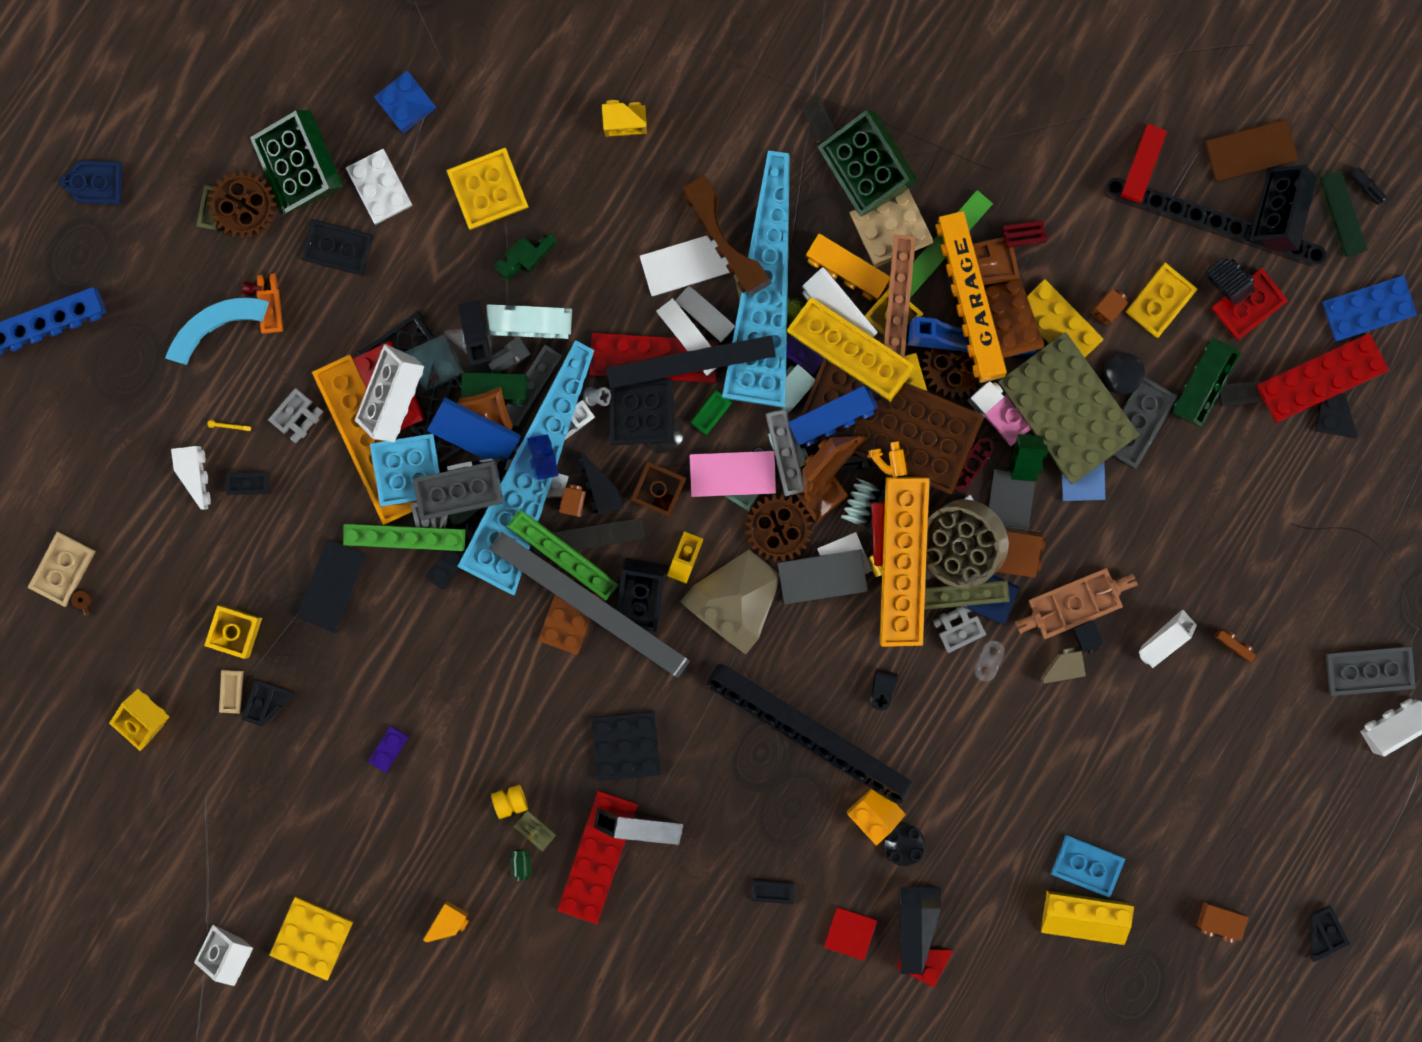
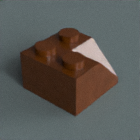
(658, 489)

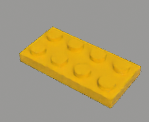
(1057, 316)

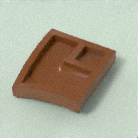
(996, 261)
(489, 405)
(825, 500)

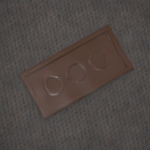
(1251, 150)

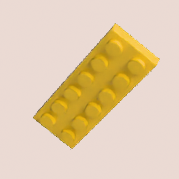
(851, 349)

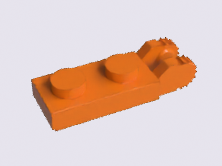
(273, 318)

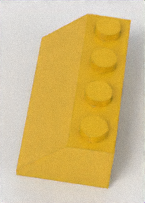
(1087, 917)

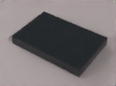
(337, 247)

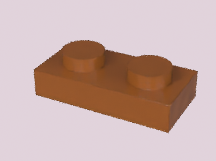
(1228, 640)

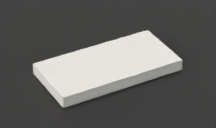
(682, 265)

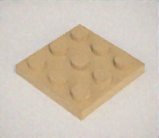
(894, 217)

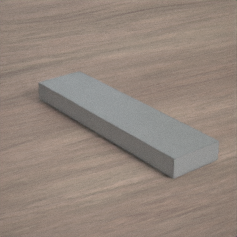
(785, 452)

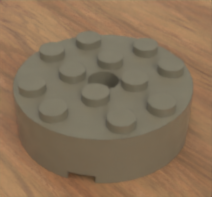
(965, 543)

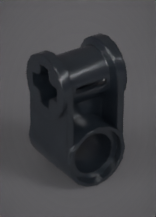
(883, 684)

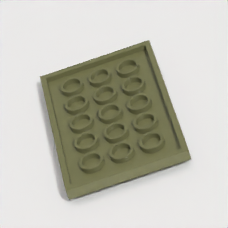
(1068, 407)

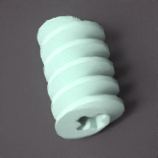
(860, 503)

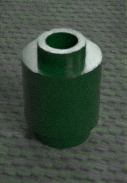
(520, 864)

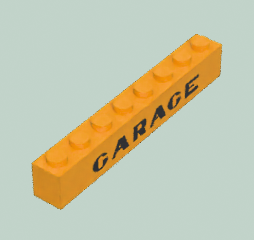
(971, 297)

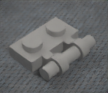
(289, 413)
(962, 633)

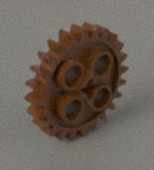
(231, 221)
(965, 380)
(796, 520)

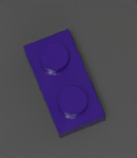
(803, 355)
(388, 749)

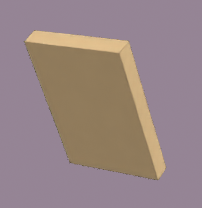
(61, 569)

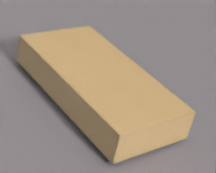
(231, 691)

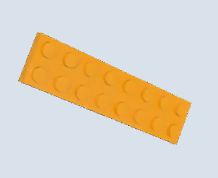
(343, 394)
(904, 561)

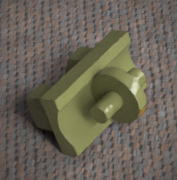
(535, 830)

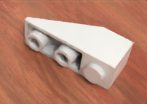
(189, 468)

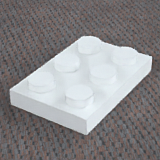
(379, 186)

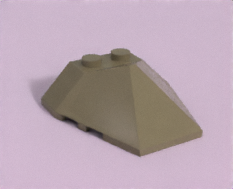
(735, 599)

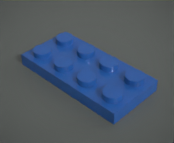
(1369, 308)

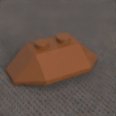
(827, 462)

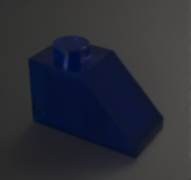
(542, 457)

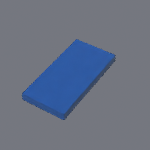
(473, 432)

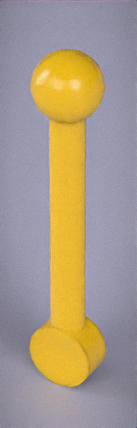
(211, 423)

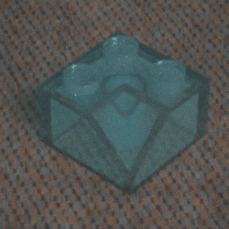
(438, 361)

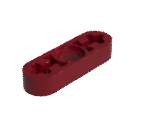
(986, 454)

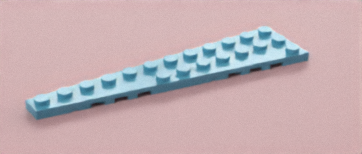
(766, 311)
(519, 484)

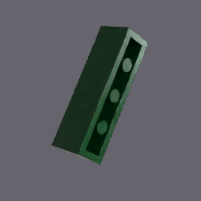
(1206, 382)

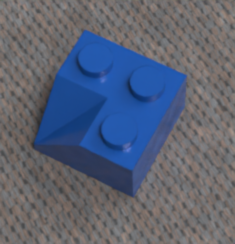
(405, 102)

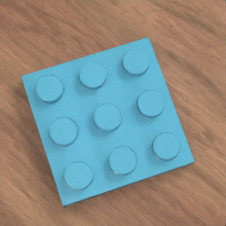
(399, 464)

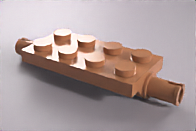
(1075, 603)

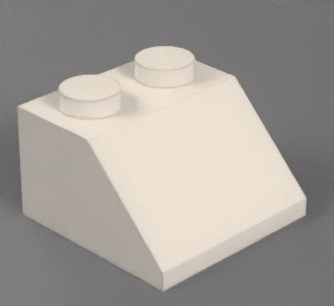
(223, 956)

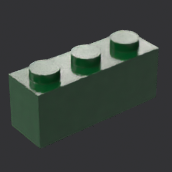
(513, 385)

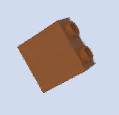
(1023, 552)

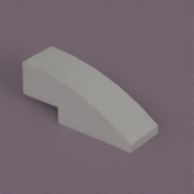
(705, 314)

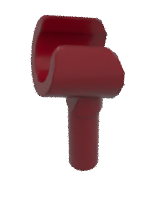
(249, 288)

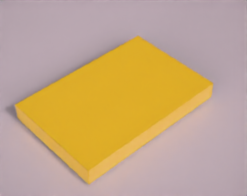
(1161, 300)

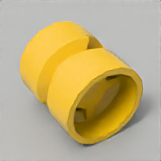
(509, 801)

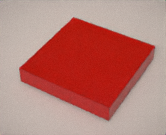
(850, 933)

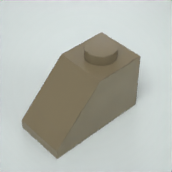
(1065, 666)

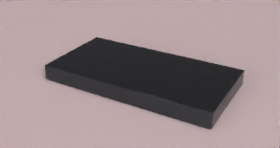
(331, 586)

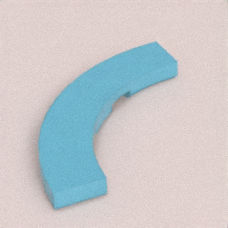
(209, 320)

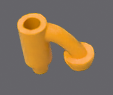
(897, 460)

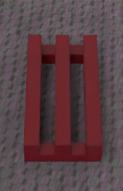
(1038, 224)

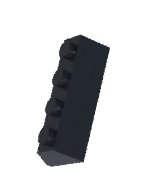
(1283, 208)

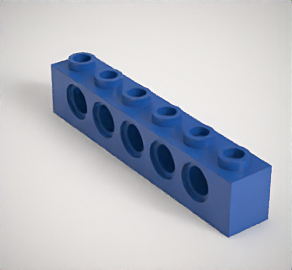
(93, 310)

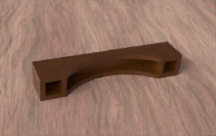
(705, 201)

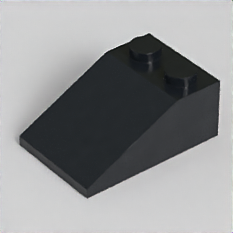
(642, 592)

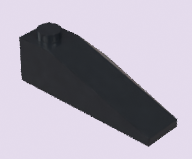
(917, 923)

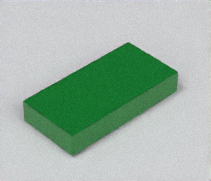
(710, 412)

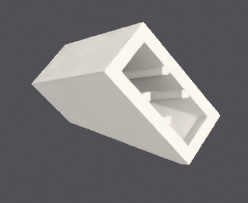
(1167, 639)

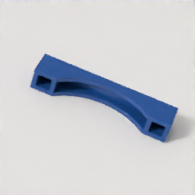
(936, 334)

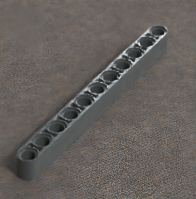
(589, 604)

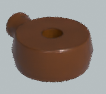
(75, 600)

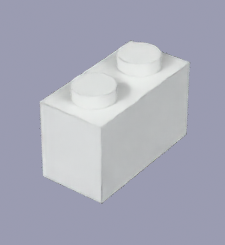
(986, 397)

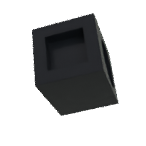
(1088, 637)

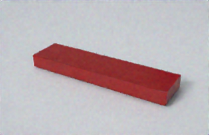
(1143, 163)

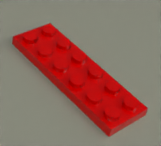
(622, 349)
(1322, 378)
(594, 864)

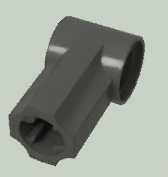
(513, 353)

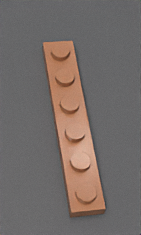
(899, 293)

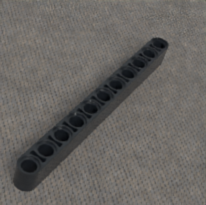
(1203, 222)
(809, 734)

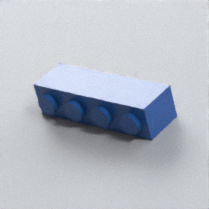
(832, 415)

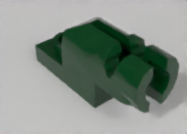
(524, 254)

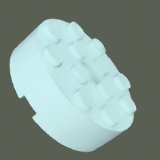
(528, 321)

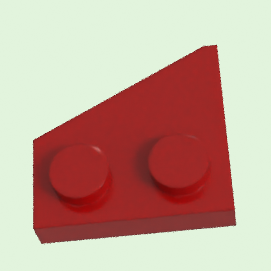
(933, 967)

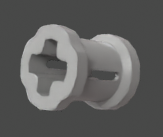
(596, 396)

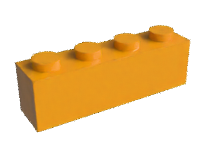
(848, 267)

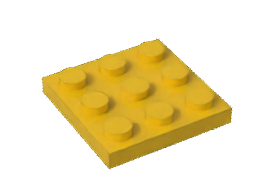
(487, 188)
(311, 938)

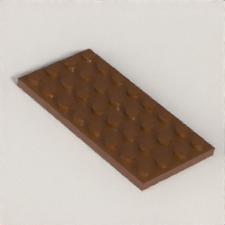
(928, 427)

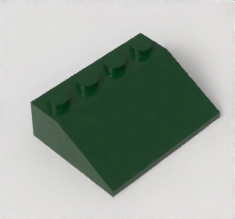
(296, 161)
(867, 163)

